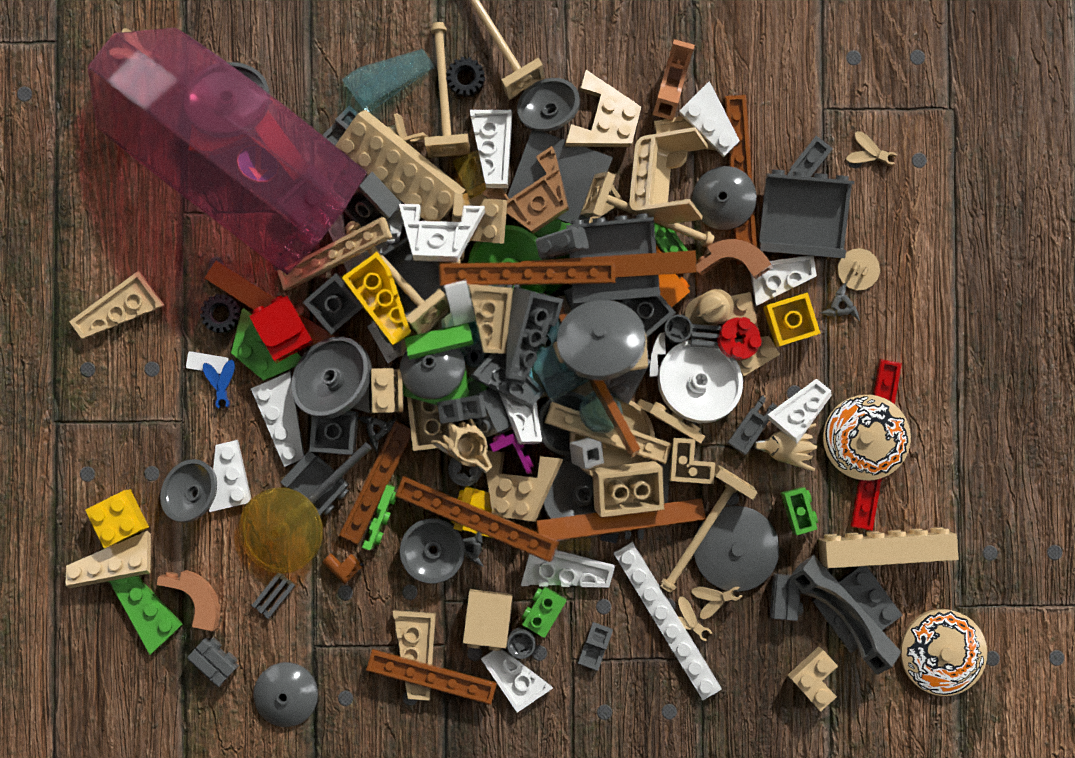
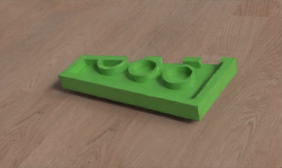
(146, 611)

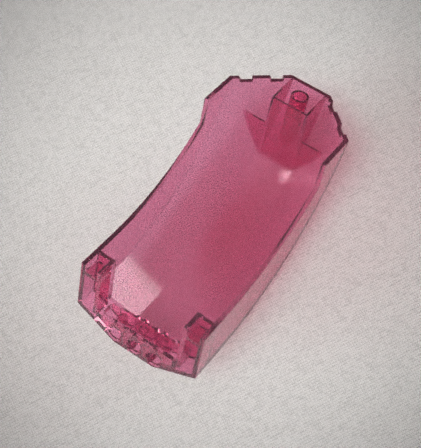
(221, 142)

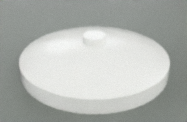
(699, 382)

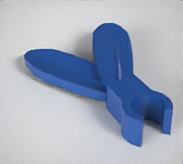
(221, 381)

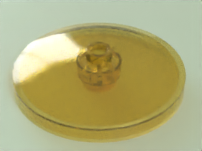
(297, 528)

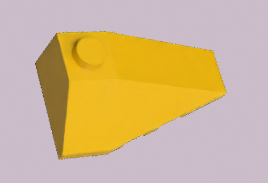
(377, 293)

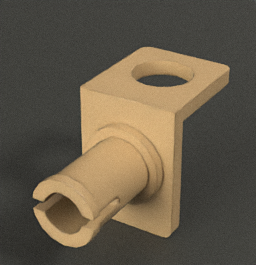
(399, 129)

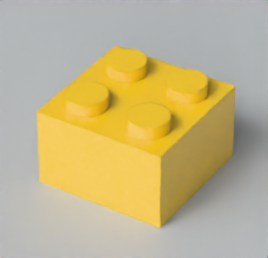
(791, 320)
(117, 518)

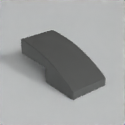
(341, 123)
(461, 409)
(595, 646)

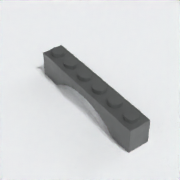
(873, 643)

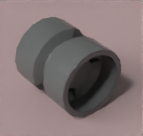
(677, 329)
(521, 642)

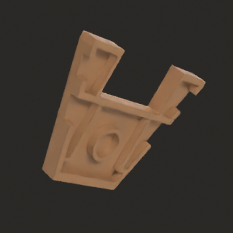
(541, 200)

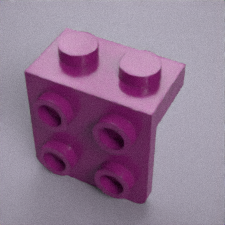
(502, 441)

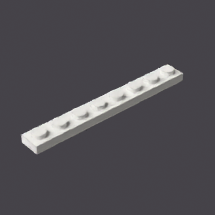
(667, 620)

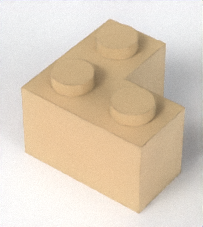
(683, 466)
(810, 677)

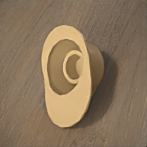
(710, 308)

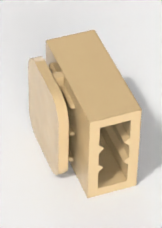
(386, 390)
(487, 619)

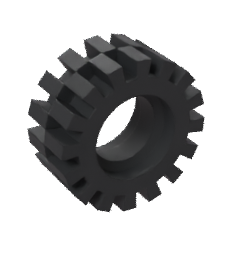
(456, 68)
(209, 307)

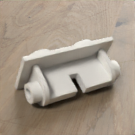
(388, 350)

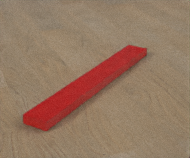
(868, 490)

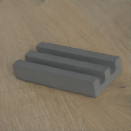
(705, 328)
(262, 609)

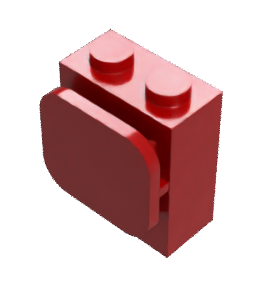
(280, 328)

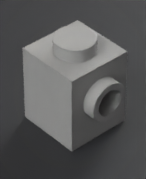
(586, 453)

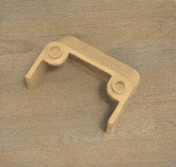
(651, 171)

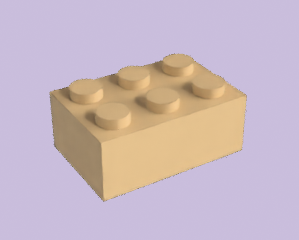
(628, 488)

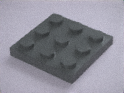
(870, 597)

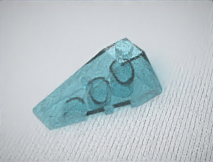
(381, 80)

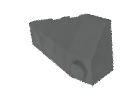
(529, 323)

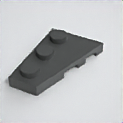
(493, 374)

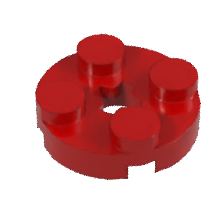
(747, 330)

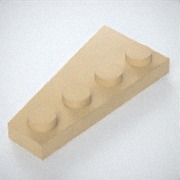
(122, 304)
(113, 563)

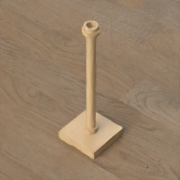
(521, 77)
(447, 144)
(599, 195)
(429, 311)
(732, 484)

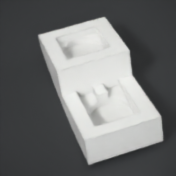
(460, 302)
(658, 349)

